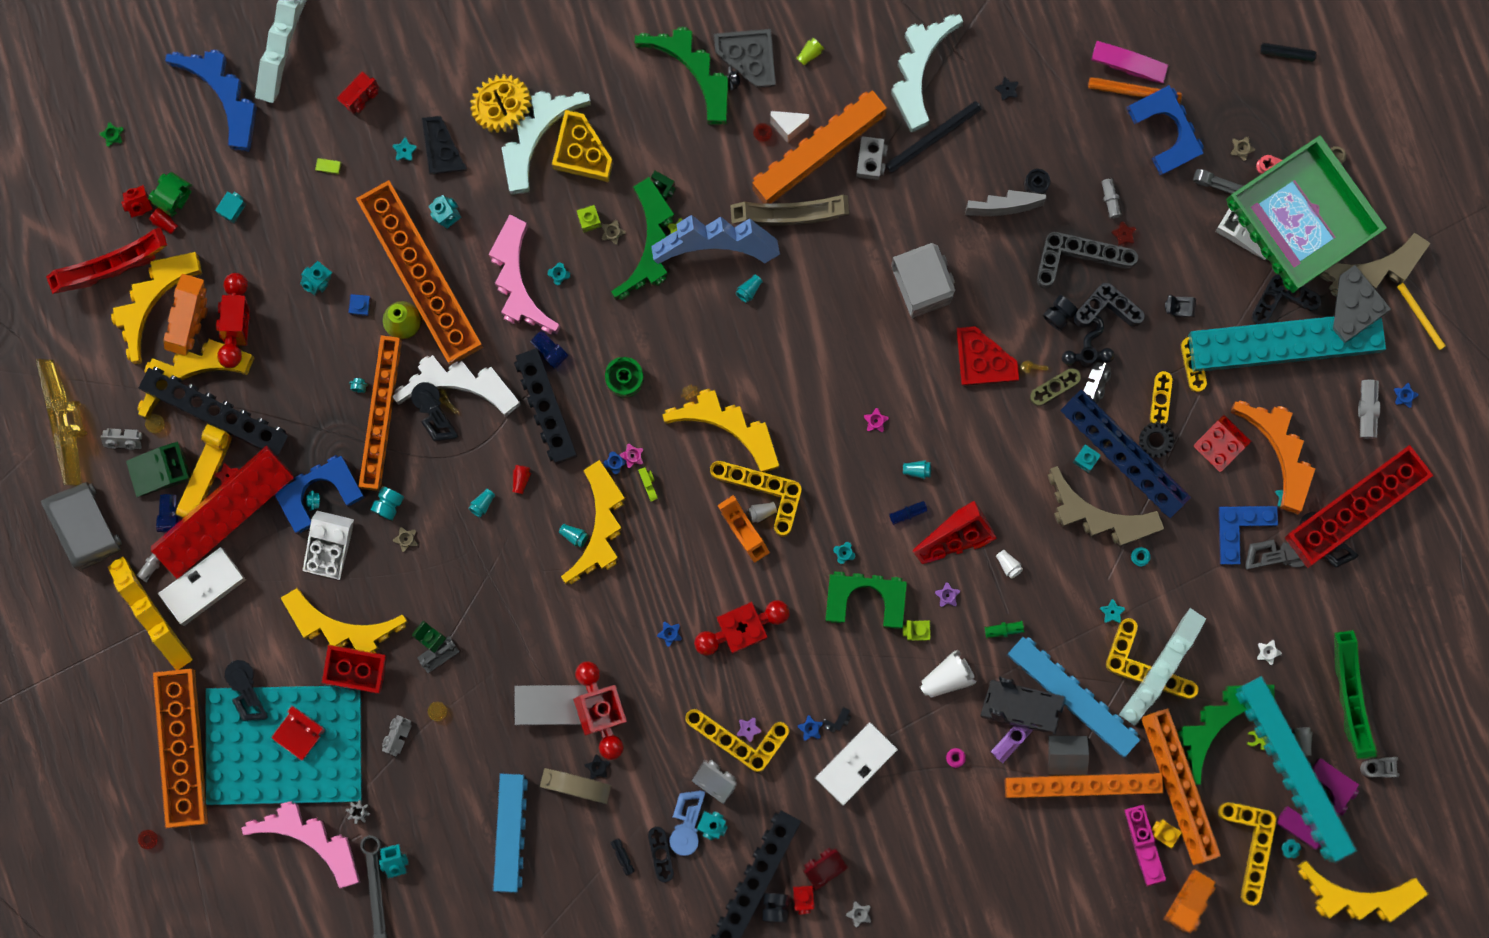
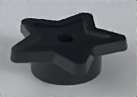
(734, 78)
(1002, 89)
(597, 762)

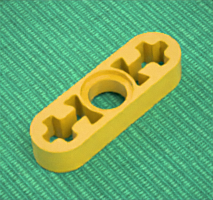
(1185, 351)
(1157, 384)

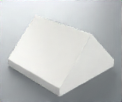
(789, 124)

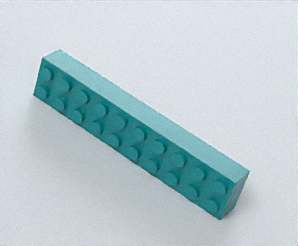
(1278, 344)
(1295, 770)

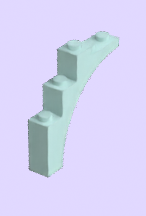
(278, 43)
(922, 43)
(546, 112)
(1163, 667)

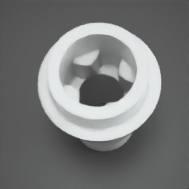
(1009, 564)

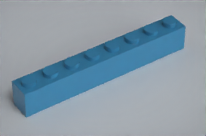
(1078, 701)

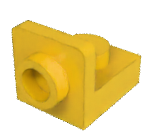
(1165, 833)

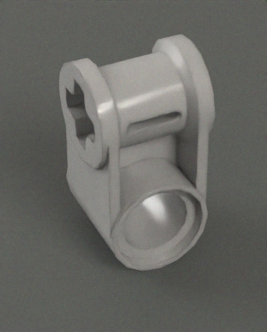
(1383, 767)

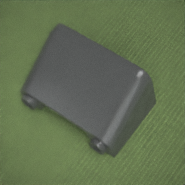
(81, 526)

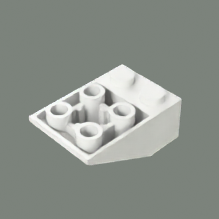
(1237, 233)
(327, 544)

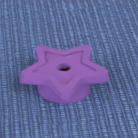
(947, 590)
(752, 725)

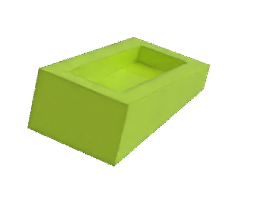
(328, 166)

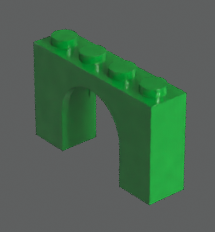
(892, 592)

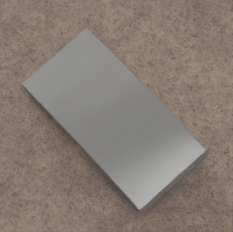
(1013, 203)
(547, 704)

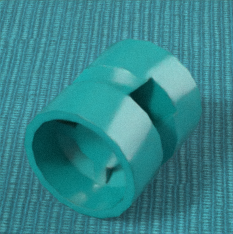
(388, 501)

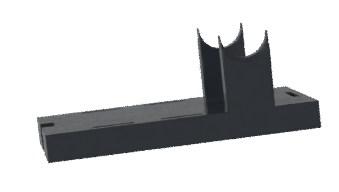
(1011, 702)

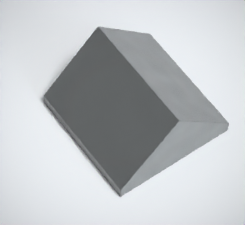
(1068, 755)

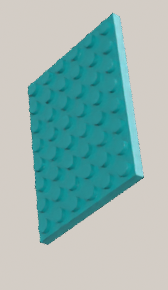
(255, 769)

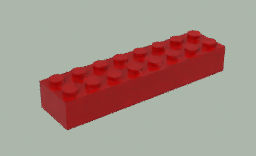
(1358, 506)
(221, 512)

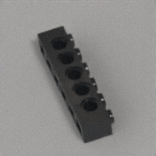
(533, 359)

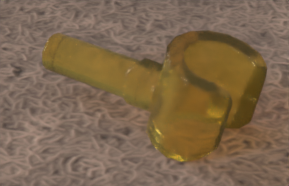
(1027, 365)
(444, 400)

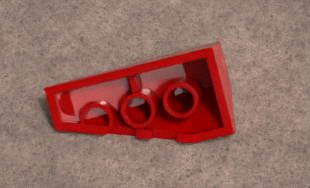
(959, 532)

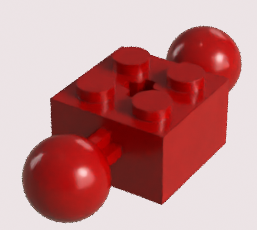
(233, 320)
(707, 643)
(587, 708)

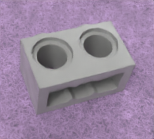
(867, 157)

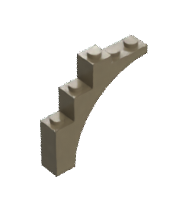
(1396, 265)
(1074, 508)

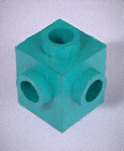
(444, 211)
(315, 278)
(705, 822)
(393, 861)

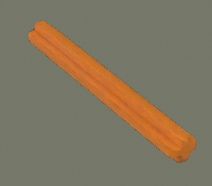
(1124, 88)

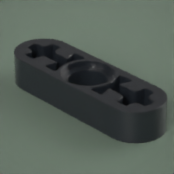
(653, 841)

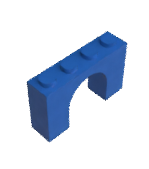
(1166, 103)
(291, 495)

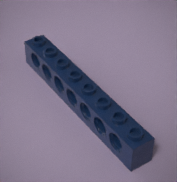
(1125, 453)

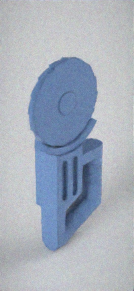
(684, 838)

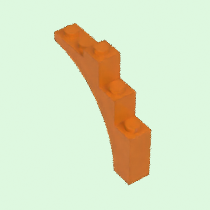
(1274, 426)

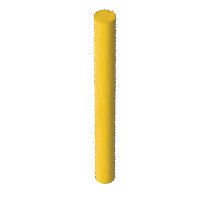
(1421, 316)

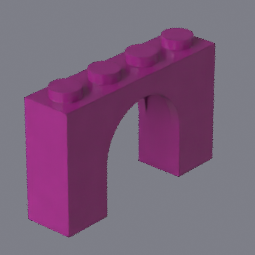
(1341, 791)

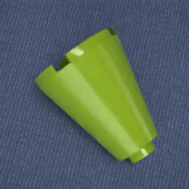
(401, 320)

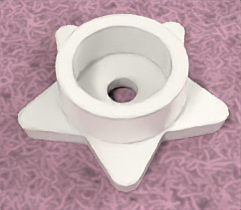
(1273, 652)

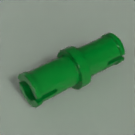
(1004, 629)

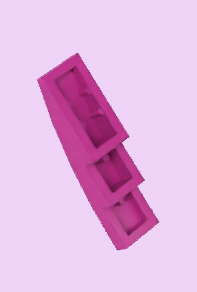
(1130, 62)

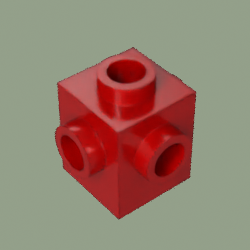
(136, 201)

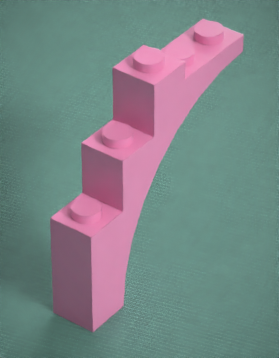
(507, 252)
(290, 822)

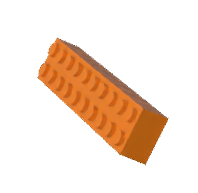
(419, 273)

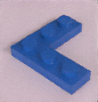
(1229, 521)

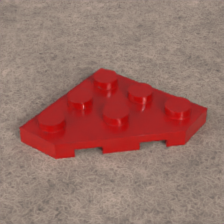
(983, 359)

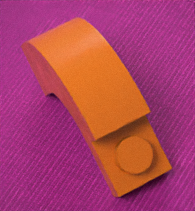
(743, 529)

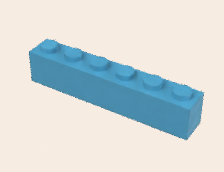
(509, 832)

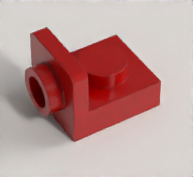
(803, 899)

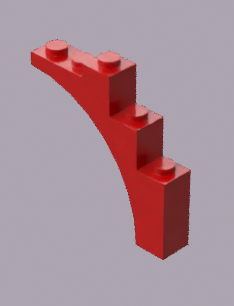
(108, 265)

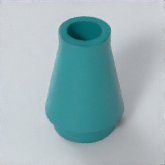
(748, 289)
(918, 469)
(481, 504)
(574, 535)

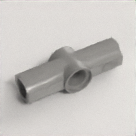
(1369, 409)

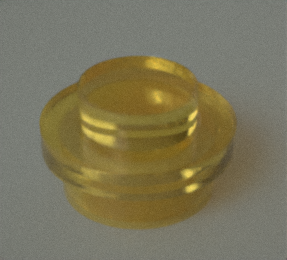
(689, 391)
(154, 423)
(437, 711)

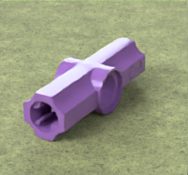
(1007, 745)

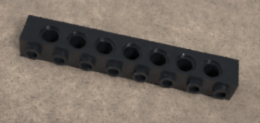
(154, 375)
(779, 819)

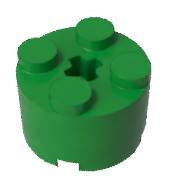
(170, 193)
(624, 366)

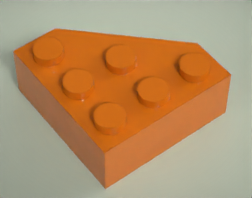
(186, 315)
(1190, 902)

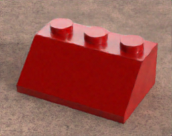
(354, 669)

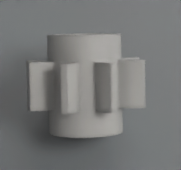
(352, 811)

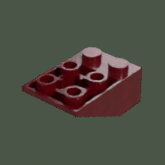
(825, 868)

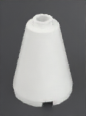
(948, 676)

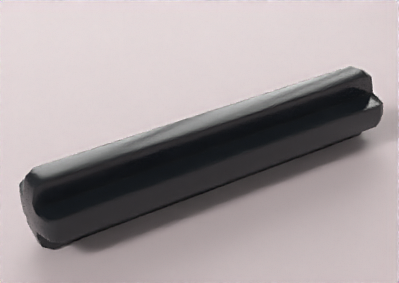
(1289, 52)

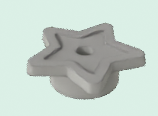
(854, 914)

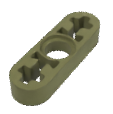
(1064, 375)

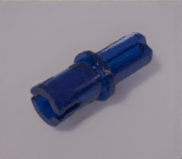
(908, 512)

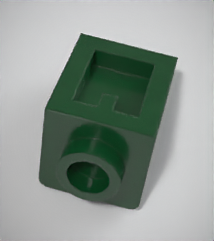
(662, 181)
(428, 636)

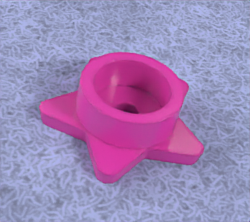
(876, 415)
(627, 455)

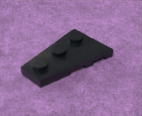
(440, 149)

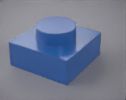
(359, 304)

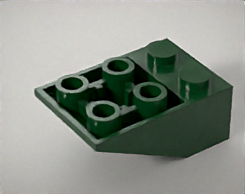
(158, 469)

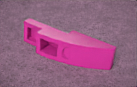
(1144, 845)

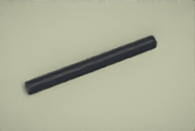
(933, 136)

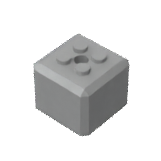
(923, 279)

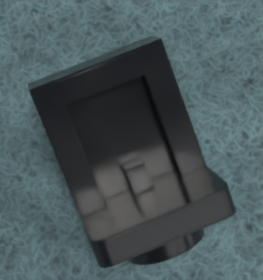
(1180, 306)
(843, 719)

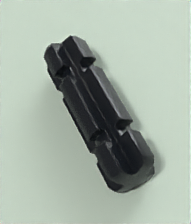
(622, 857)

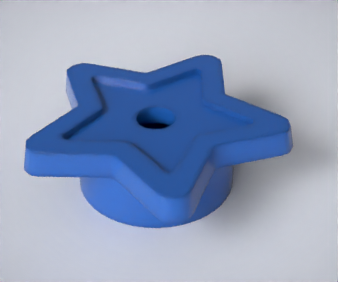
(1406, 400)
(669, 638)
(805, 728)

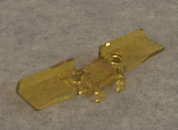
(63, 434)

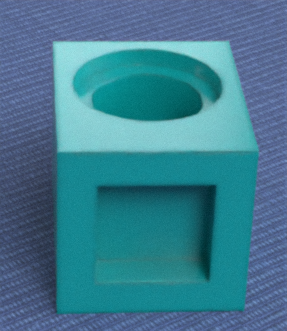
(231, 206)
(1086, 458)

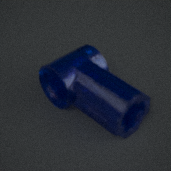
(552, 352)
(167, 513)

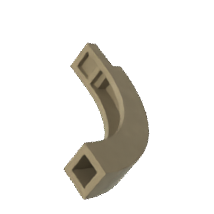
(790, 213)

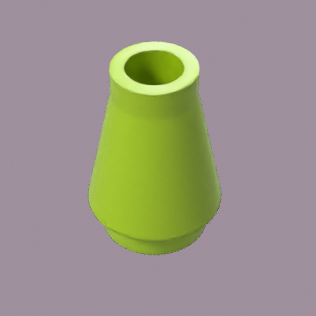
(810, 51)

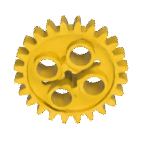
(484, 111)

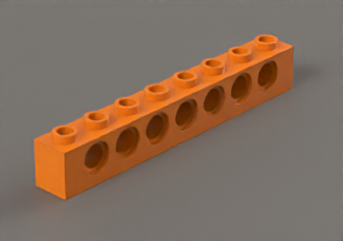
(380, 413)
(1083, 785)
(1180, 786)

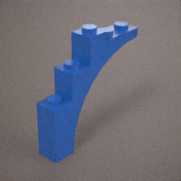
(211, 70)

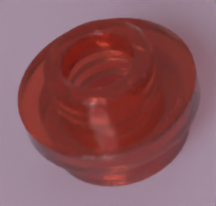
(762, 126)
(152, 835)

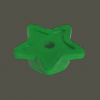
(111, 139)

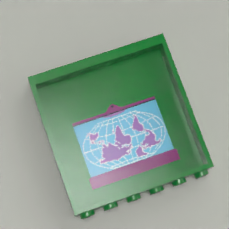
(1305, 214)

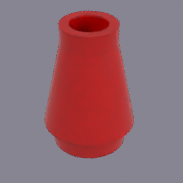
(163, 221)
(520, 478)

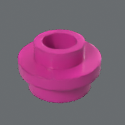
(960, 753)

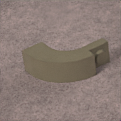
(575, 785)

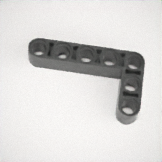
(1081, 252)

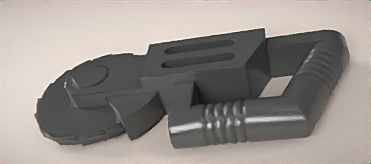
(1285, 555)

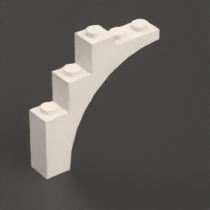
(459, 377)

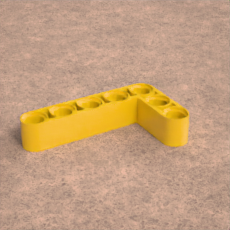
(216, 446)
(763, 487)
(1125, 663)
(736, 742)
(1264, 849)

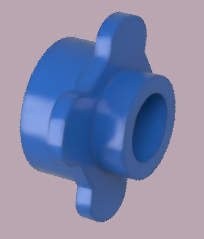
(609, 462)

